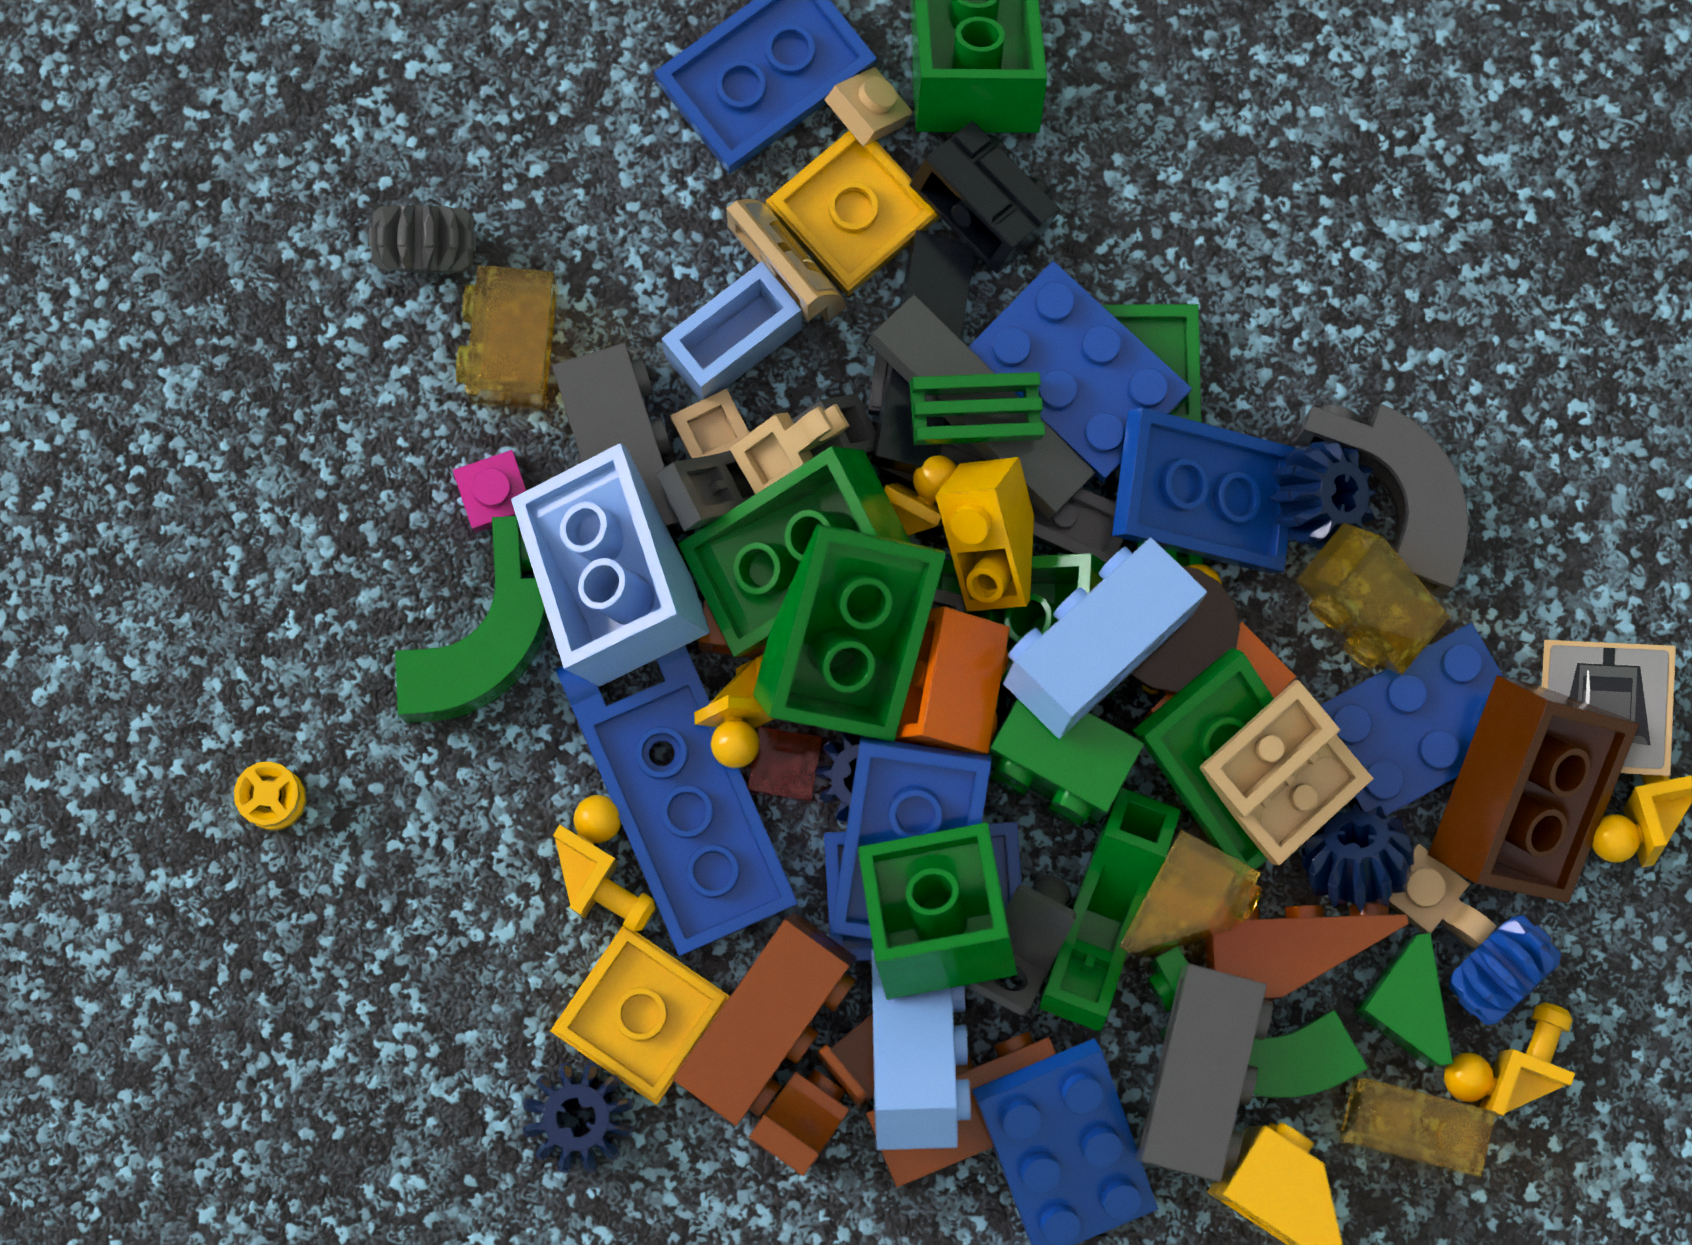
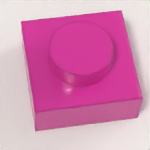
(488, 488)

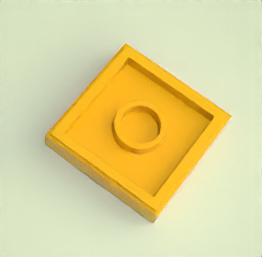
(852, 210)
(640, 1014)

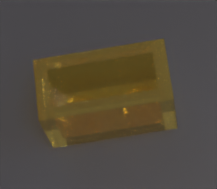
(509, 337)
(1371, 599)
(1417, 1127)

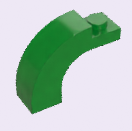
(490, 660)
(1106, 902)
(1288, 1065)

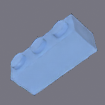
(1102, 635)
(916, 1068)

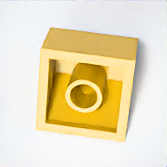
(1280, 1187)

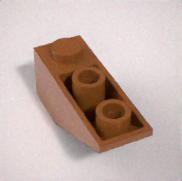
(1297, 947)

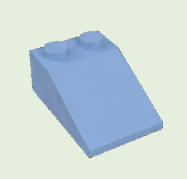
(607, 568)

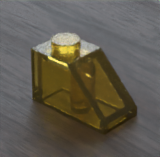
(1192, 898)

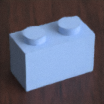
(732, 332)

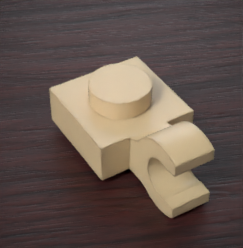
(782, 446)
(1434, 899)

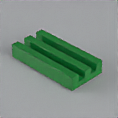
(976, 383)

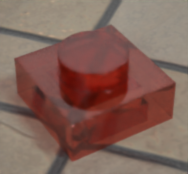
(785, 765)

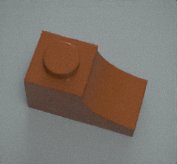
(801, 1120)

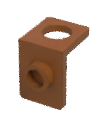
(852, 1062)

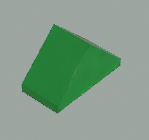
(1408, 1003)

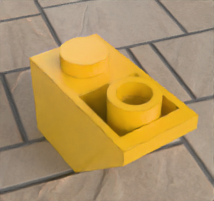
(989, 532)

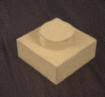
(868, 106)
(709, 425)

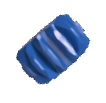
(1504, 970)

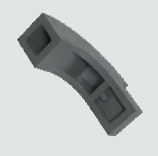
(1418, 479)
(714, 484)

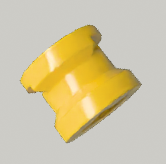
(261, 787)

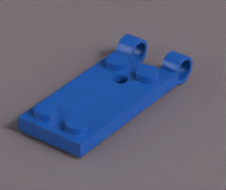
(685, 819)

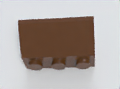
(1532, 790)

